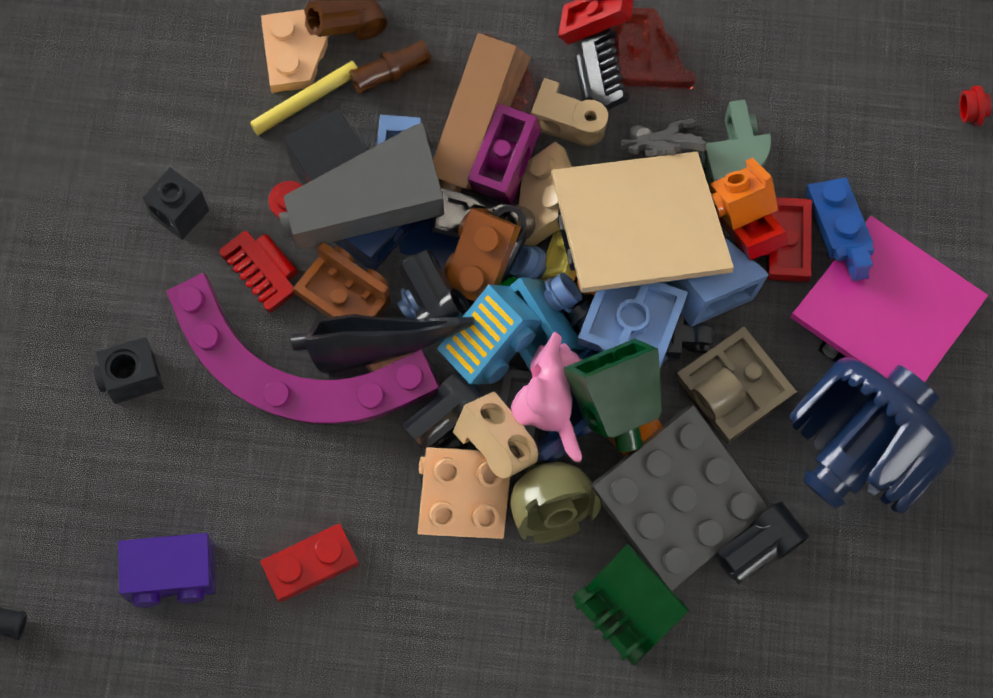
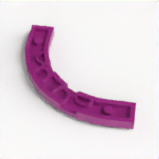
(285, 394)

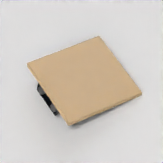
(639, 222)

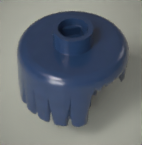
(872, 433)

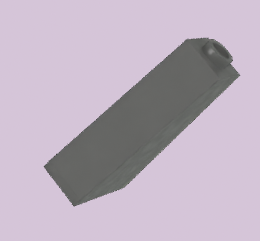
(367, 194)

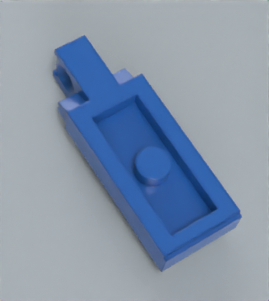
(842, 225)

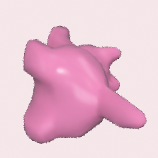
(547, 397)

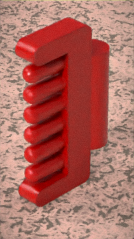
(271, 263)

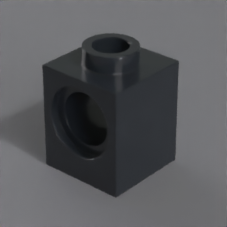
(176, 203)
(143, 380)

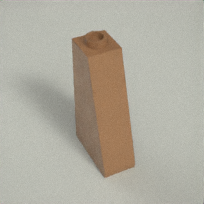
(488, 79)

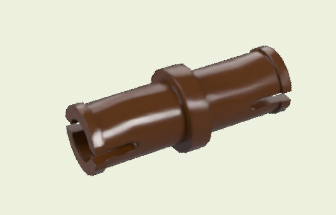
(390, 66)

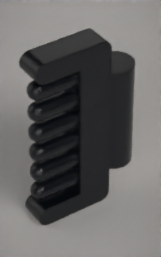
(592, 73)

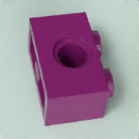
(504, 154)

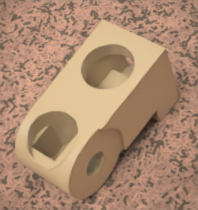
(568, 117)
(496, 435)

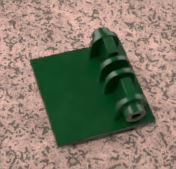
(630, 605)

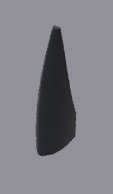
(363, 340)

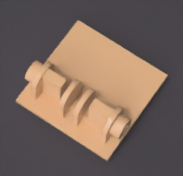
(461, 495)

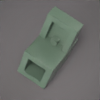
(743, 144)

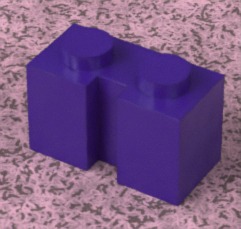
(166, 568)

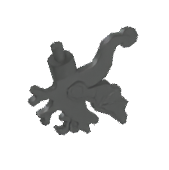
(663, 142)

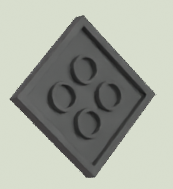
(679, 497)

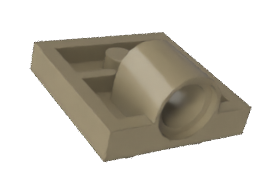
(735, 385)

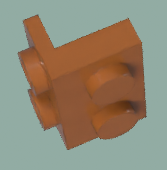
(481, 252)
(341, 287)

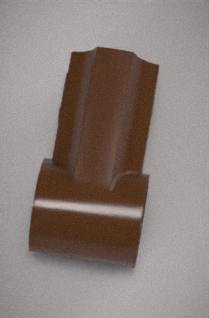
(344, 17)

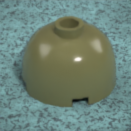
(552, 501)

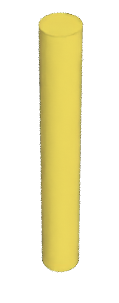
(302, 99)

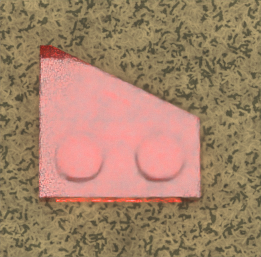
(648, 53)

